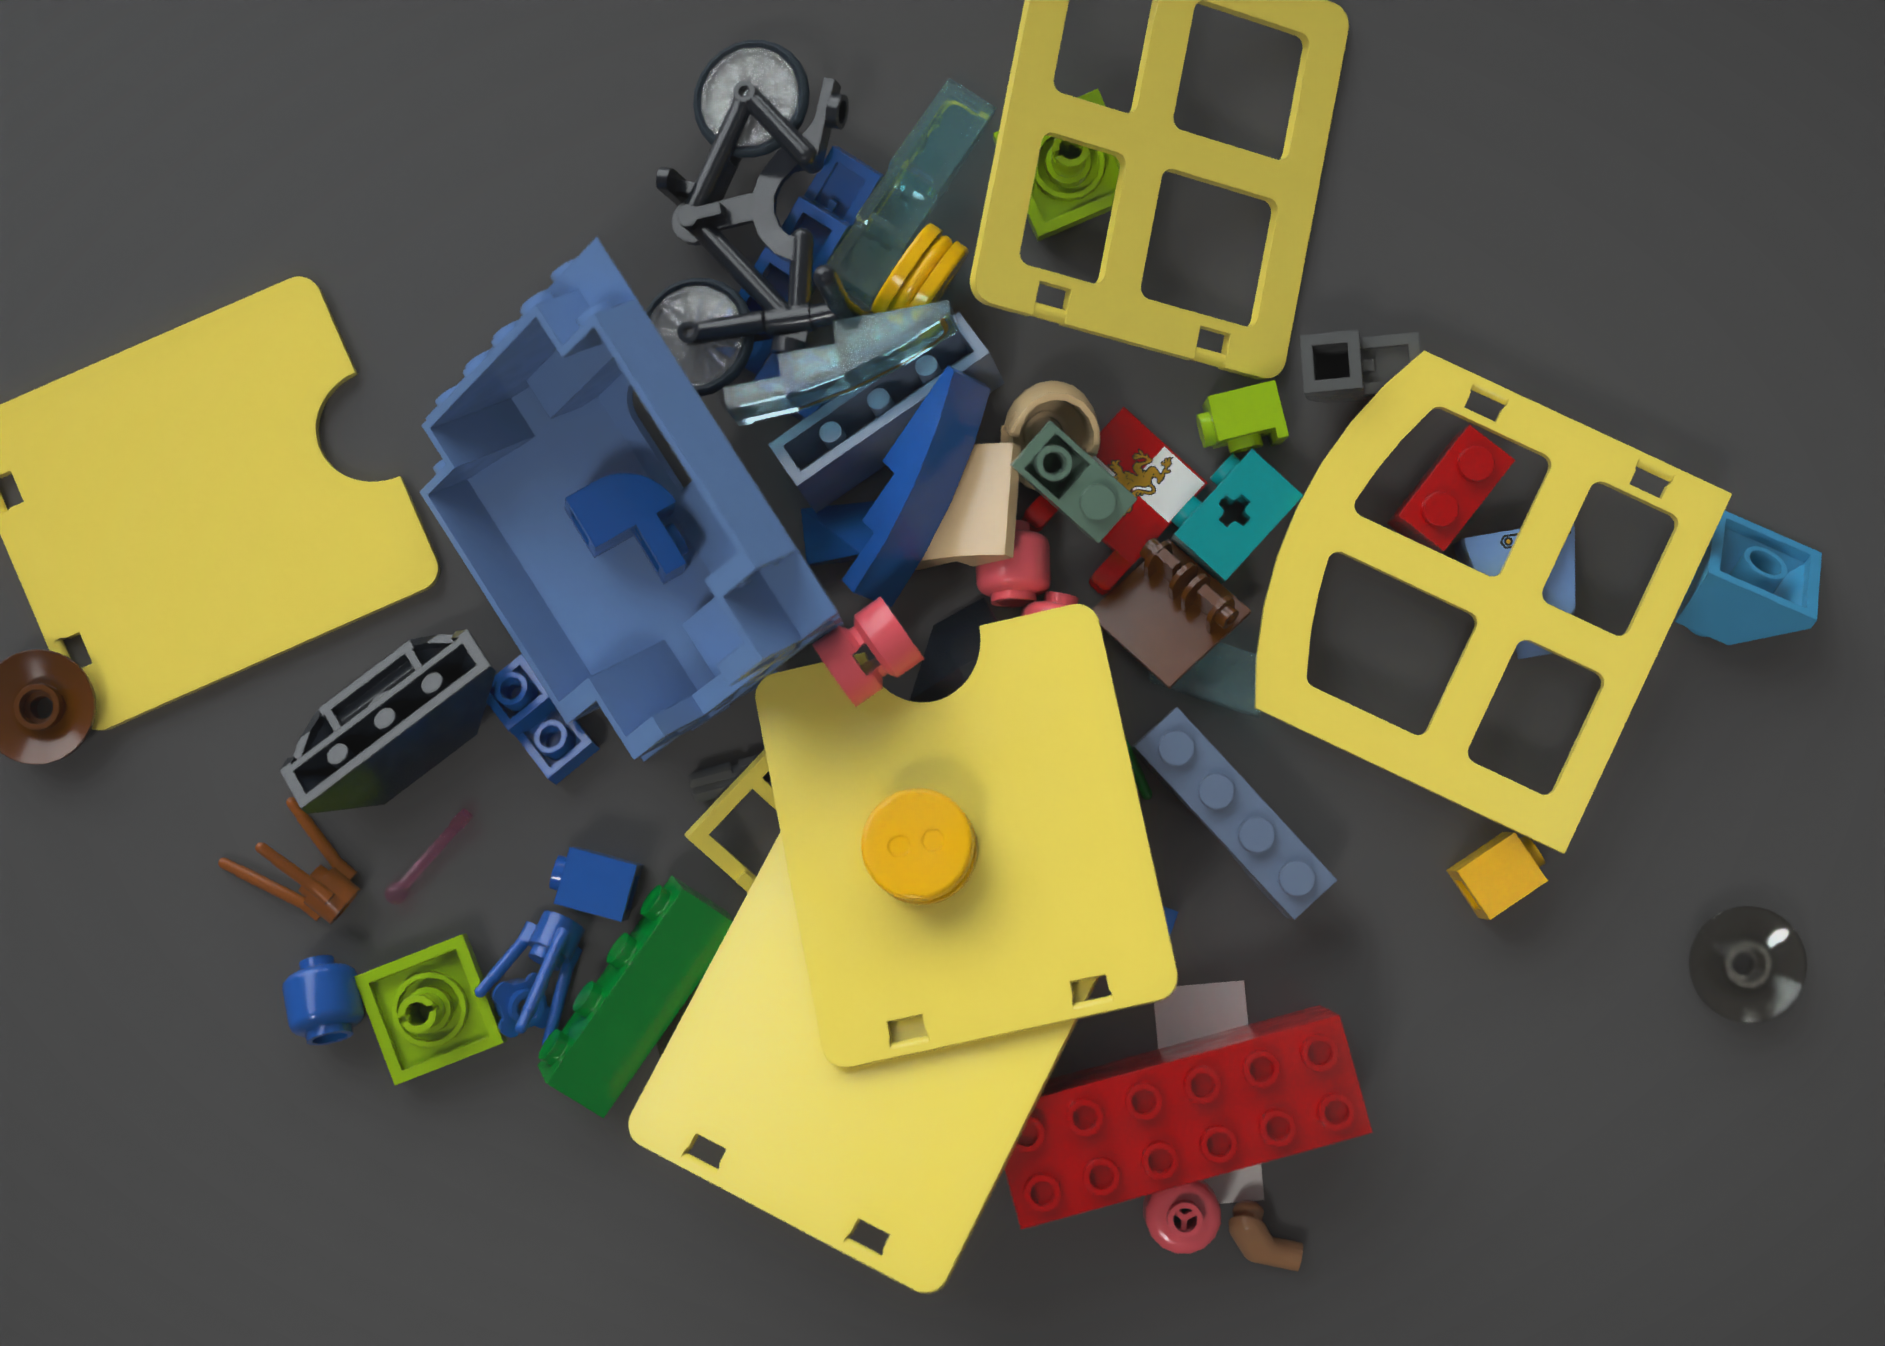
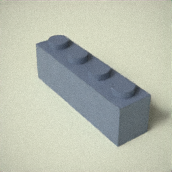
(855, 431)

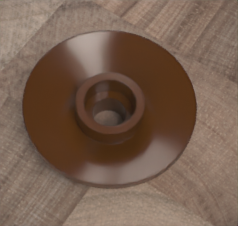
(23, 683)

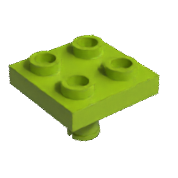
(1070, 183)
(429, 1009)

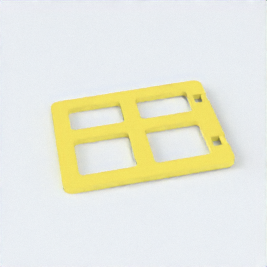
(1146, 147)

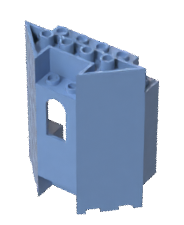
(603, 631)

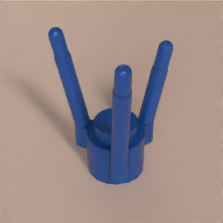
(554, 948)

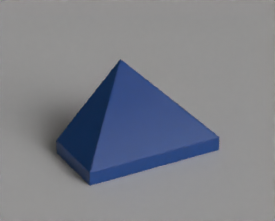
(835, 533)

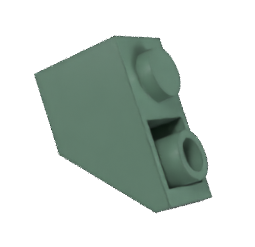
(1073, 482)

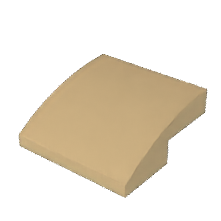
(982, 511)

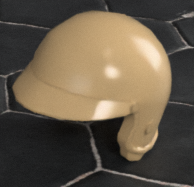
(1054, 402)

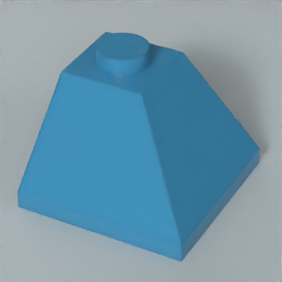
(1751, 585)

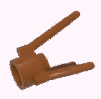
(324, 890)

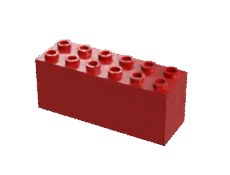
(1186, 1115)

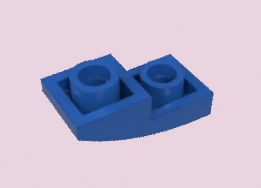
(537, 724)

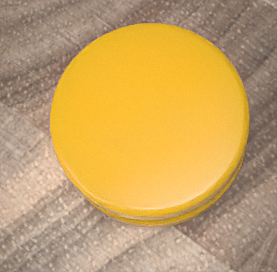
(922, 271)
(919, 846)

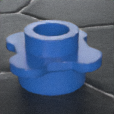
(506, 1002)

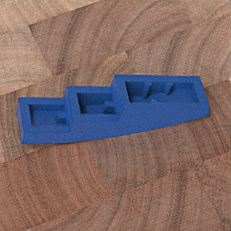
(829, 213)
(927, 471)

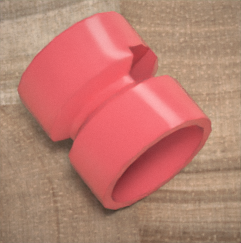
(886, 640)

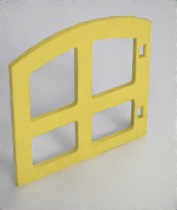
(1503, 606)

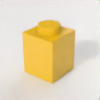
(1499, 874)

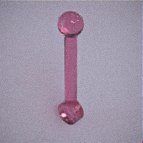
(397, 891)

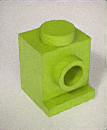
(1242, 418)

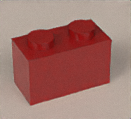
(1451, 490)

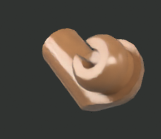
(1256, 1241)

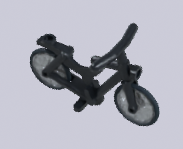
(746, 108)

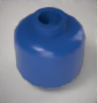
(323, 1000)

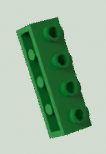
(634, 997)

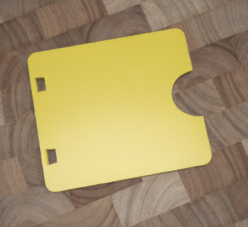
(192, 507)
(1058, 825)
(828, 1145)

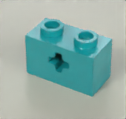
(1265, 502)

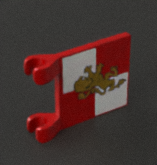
(1151, 474)

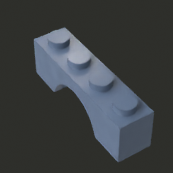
(1233, 814)

